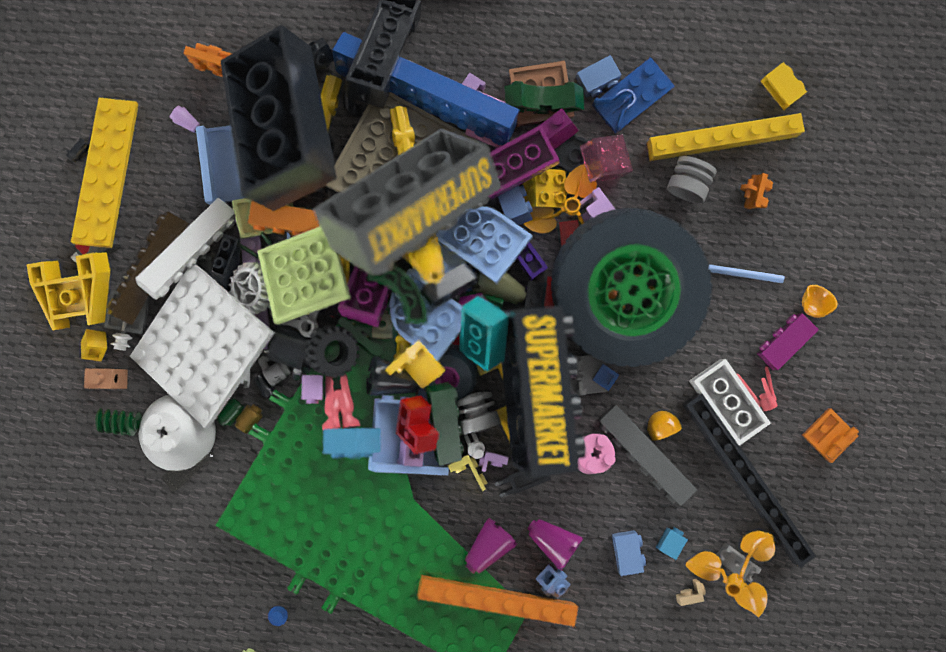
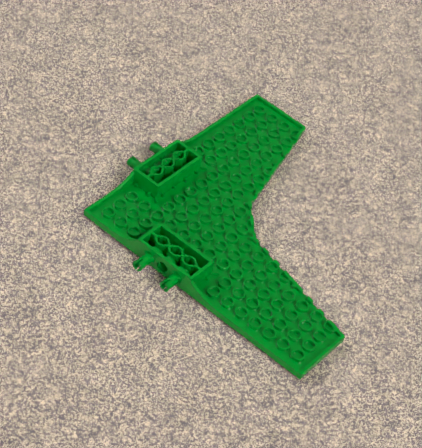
(355, 525)

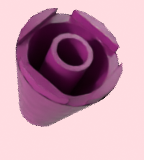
(554, 541)
(488, 547)

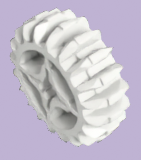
(249, 287)

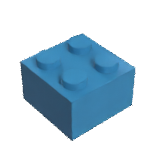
(352, 442)

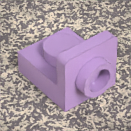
(496, 460)

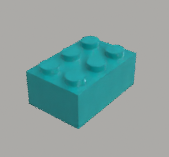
(483, 333)

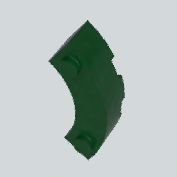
(545, 98)
(406, 291)

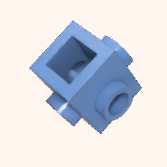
(553, 581)

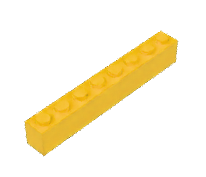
(725, 137)

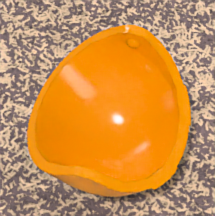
(818, 301)
(663, 425)

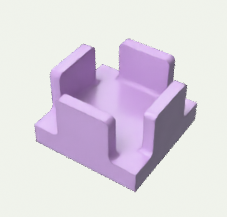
(598, 204)

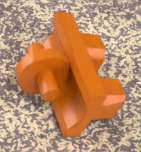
(754, 191)

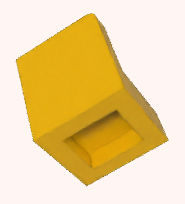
(93, 345)

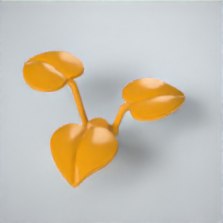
(576, 184)
(751, 596)

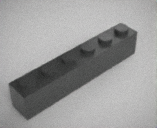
(647, 455)

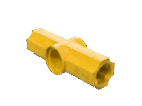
(330, 97)
(402, 133)

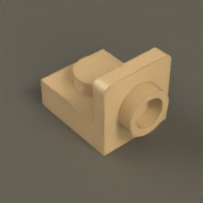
(690, 597)

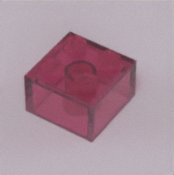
(606, 158)

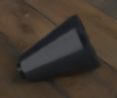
(384, 384)

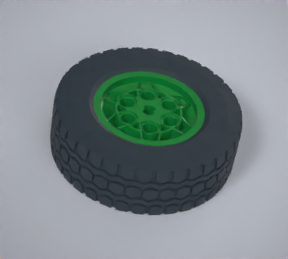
(618, 243)

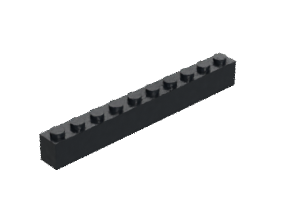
(749, 480)

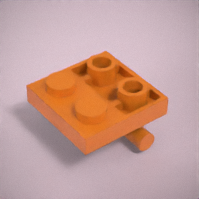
(206, 57)
(830, 435)

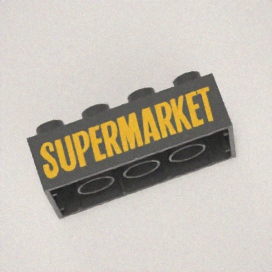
(408, 200)

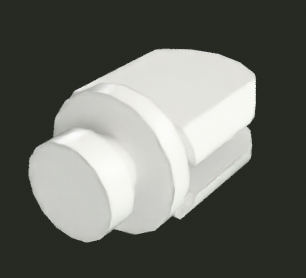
(476, 448)

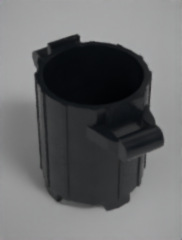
(288, 348)

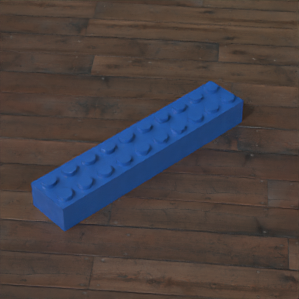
(439, 95)

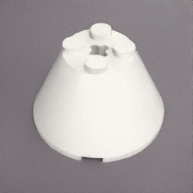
(173, 436)

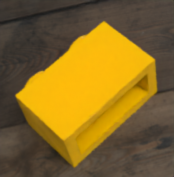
(784, 85)

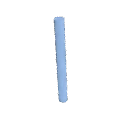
(746, 273)

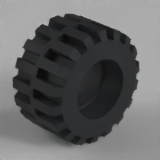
(346, 356)

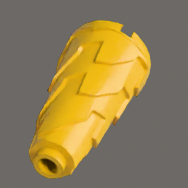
(428, 260)

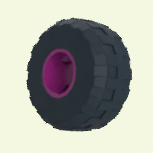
(459, 372)

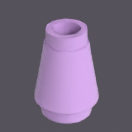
(183, 118)

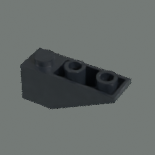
(226, 261)

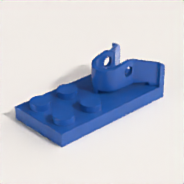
(633, 95)

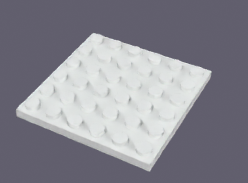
(201, 345)

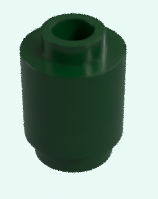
(230, 412)

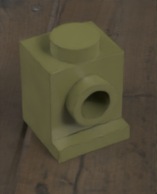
(386, 332)

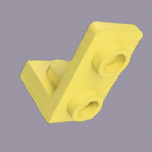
(460, 466)

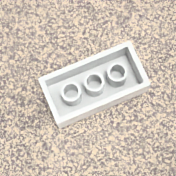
(730, 400)

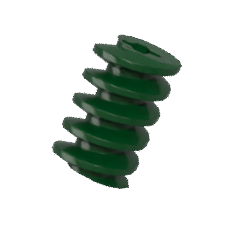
(117, 424)

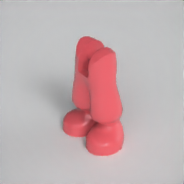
(339, 401)

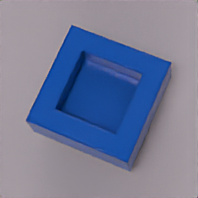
(605, 377)

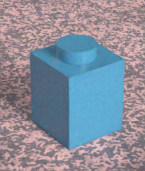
(672, 542)

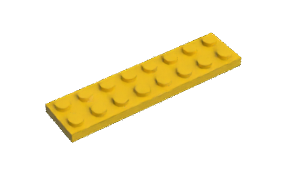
(104, 173)

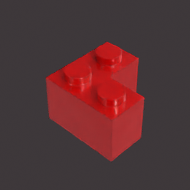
(414, 425)

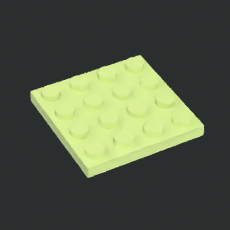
(302, 275)

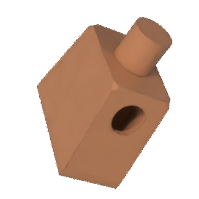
(105, 378)

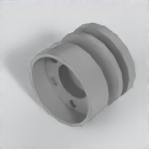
(691, 179)
(477, 413)

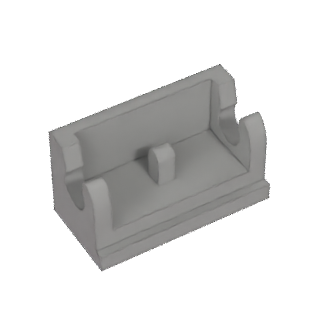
(734, 561)

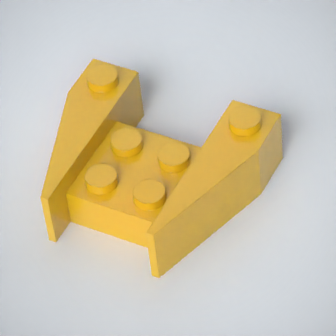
(72, 295)

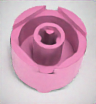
(603, 454)

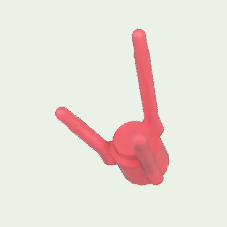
(767, 399)

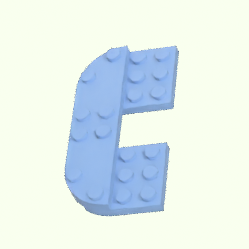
(480, 239)

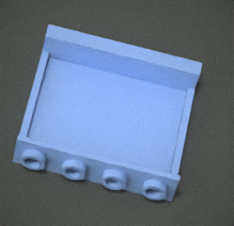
(218, 164)
(385, 418)

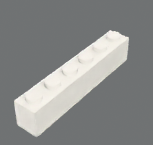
(186, 249)

